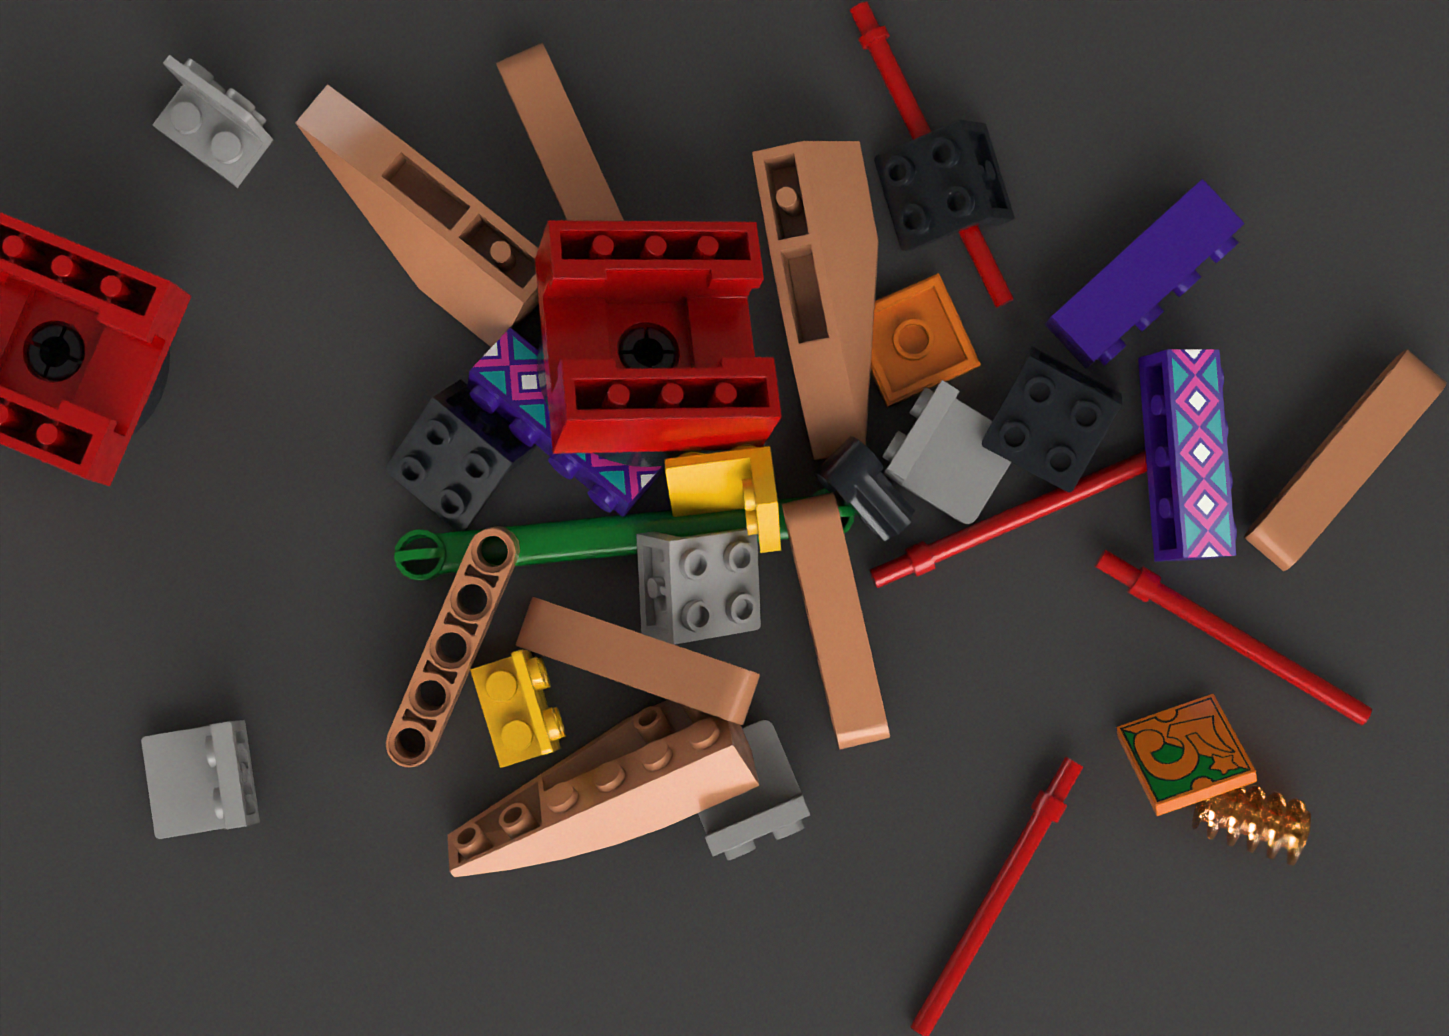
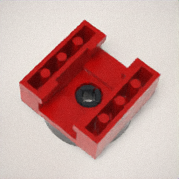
(661, 296)
(116, 328)

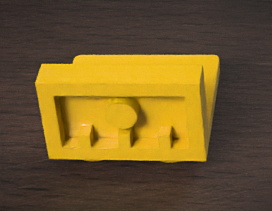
(728, 482)
(517, 707)

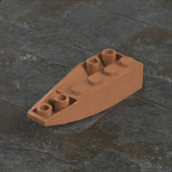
(428, 221)
(825, 279)
(613, 789)

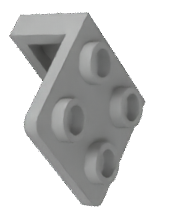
(945, 455)
(770, 807)

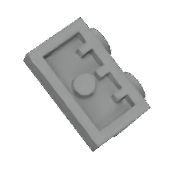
(213, 126)
(698, 585)
(200, 779)

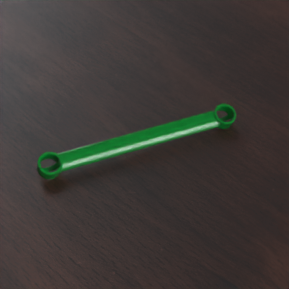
(578, 538)

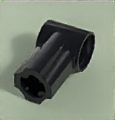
(857, 481)

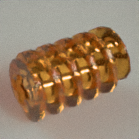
(1258, 819)

